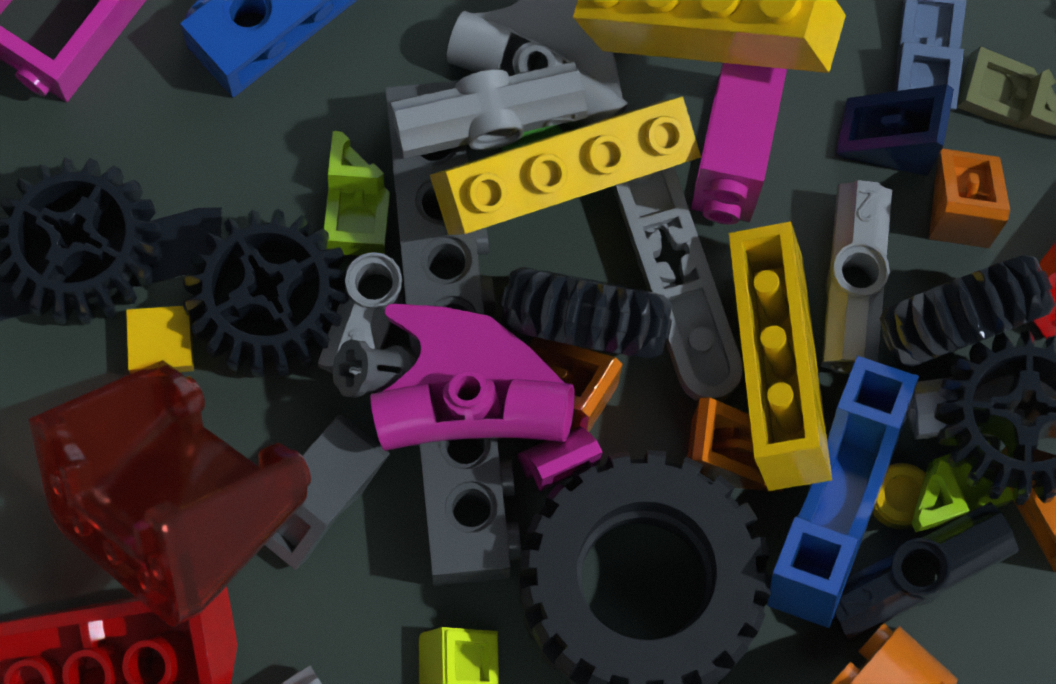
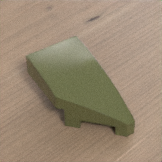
(1008, 92)

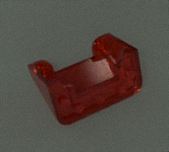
(159, 492)

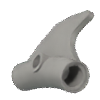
(523, 32)

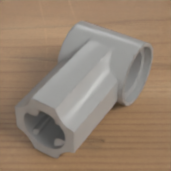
(364, 317)

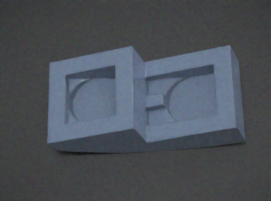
(930, 45)

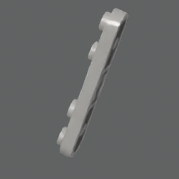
(700, 332)

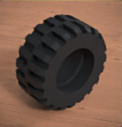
(661, 496)

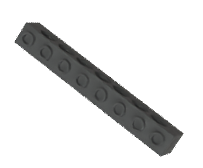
(456, 551)

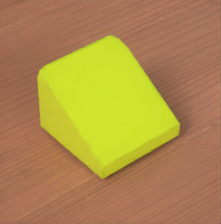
(458, 656)

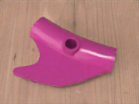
(469, 384)

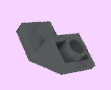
(340, 470)

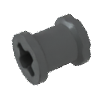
(374, 366)

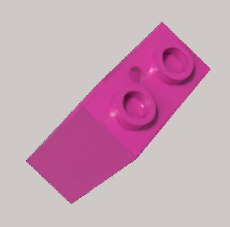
(76, 58)
(738, 142)

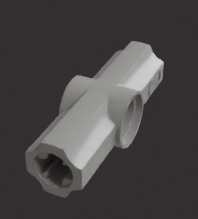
(489, 110)
(861, 243)

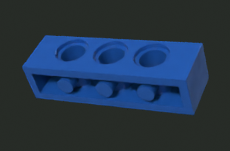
(243, 54)

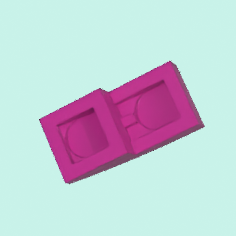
(555, 461)

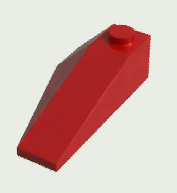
(119, 645)

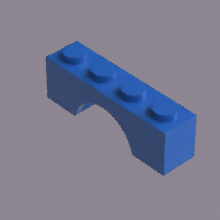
(837, 511)

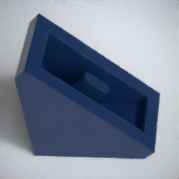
(897, 128)

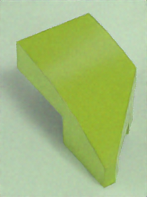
(355, 201)
(948, 497)

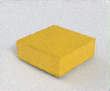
(159, 336)

